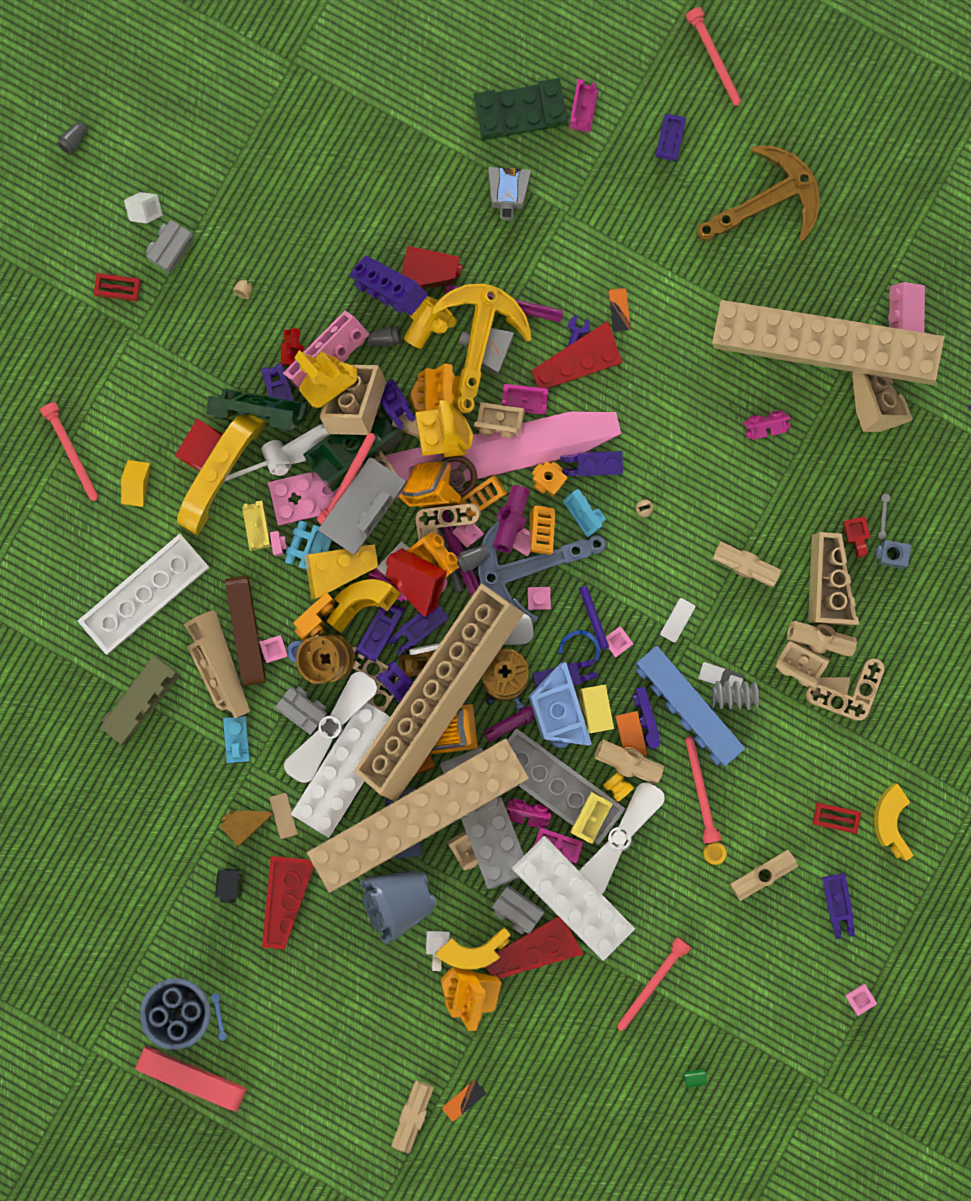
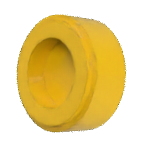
(714, 853)

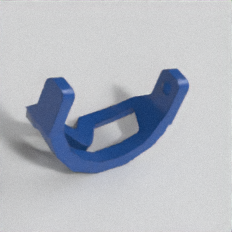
(585, 633)

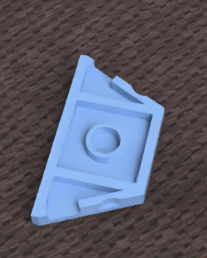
(558, 709)

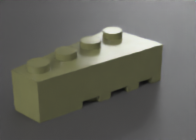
(139, 700)

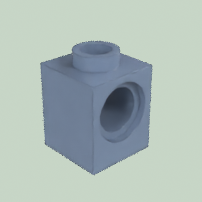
(902, 550)

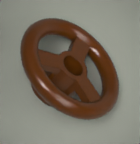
(465, 462)

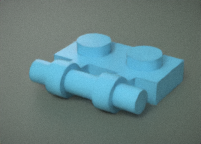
(316, 543)

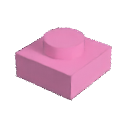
(468, 534)
(522, 542)
(278, 543)
(539, 598)
(618, 641)
(273, 649)
(860, 999)

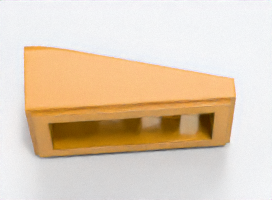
(486, 503)
(542, 516)

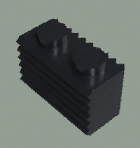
(229, 884)

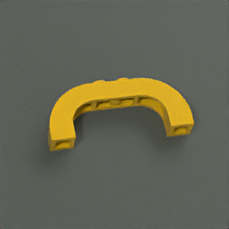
(237, 436)

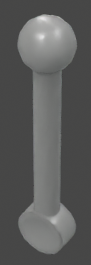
(884, 498)

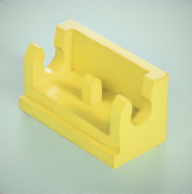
(256, 526)
(595, 708)
(591, 817)

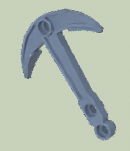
(528, 566)

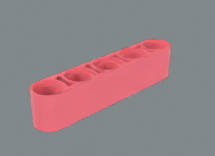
(190, 1078)

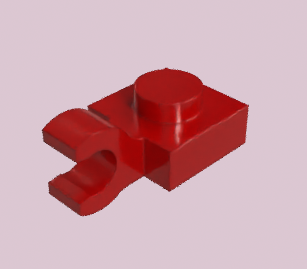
(290, 347)
(856, 532)

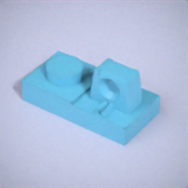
(588, 520)
(236, 739)

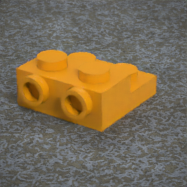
(432, 550)
(310, 622)

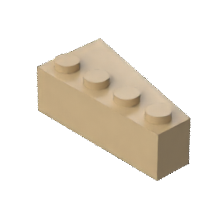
(829, 583)

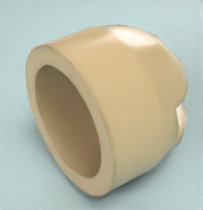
(243, 289)
(647, 512)

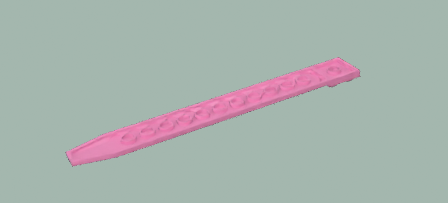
(491, 455)

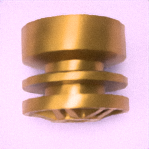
(315, 663)
(515, 684)

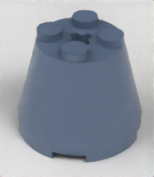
(396, 902)
(160, 1015)

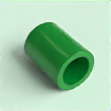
(695, 1078)

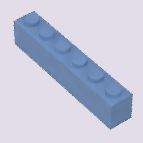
(690, 706)

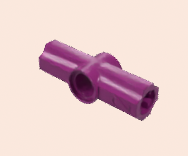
(511, 519)

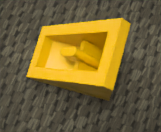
(134, 483)

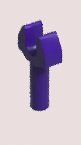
(577, 332)

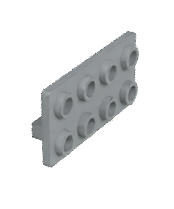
(362, 506)

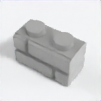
(169, 246)
(302, 710)
(517, 909)

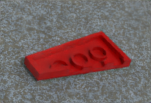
(584, 357)
(284, 896)
(540, 947)

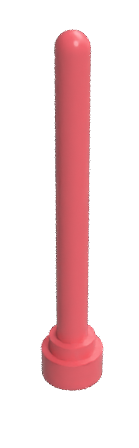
(696, 18)
(51, 412)
(350, 475)
(710, 833)
(679, 949)

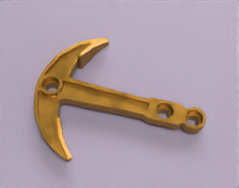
(788, 188)

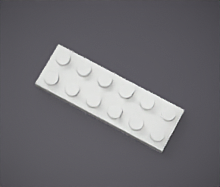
(143, 594)
(336, 781)
(573, 898)

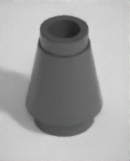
(72, 138)
(386, 337)
(472, 558)

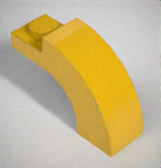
(359, 596)
(885, 821)
(473, 958)

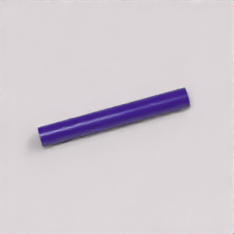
(592, 613)

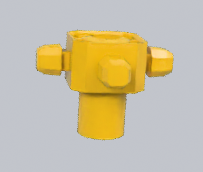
(425, 322)

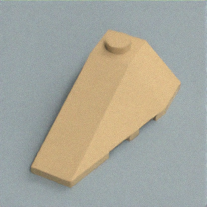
(878, 403)

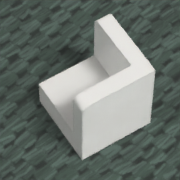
(143, 207)

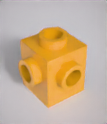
(550, 486)

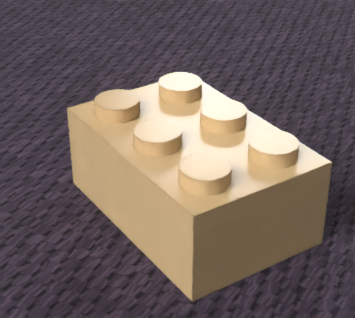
(357, 406)

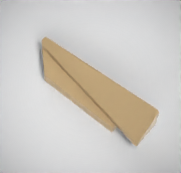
(216, 664)

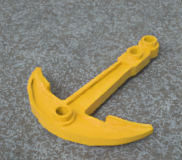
(482, 321)

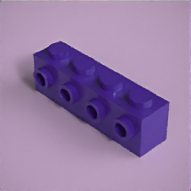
(387, 286)

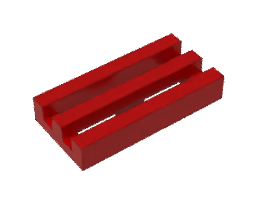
(136, 289)
(817, 814)

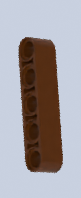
(245, 630)

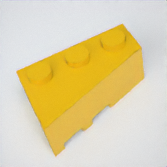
(337, 567)

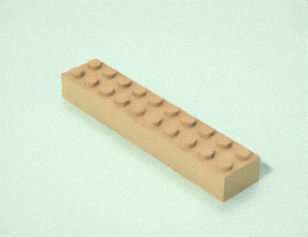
(828, 342)
(438, 692)
(417, 815)

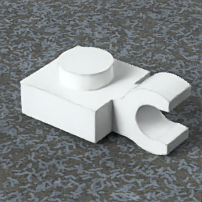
(435, 940)

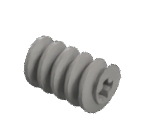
(735, 695)

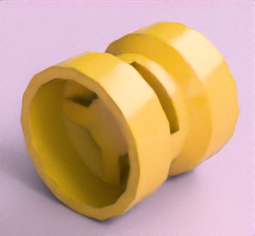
(618, 786)

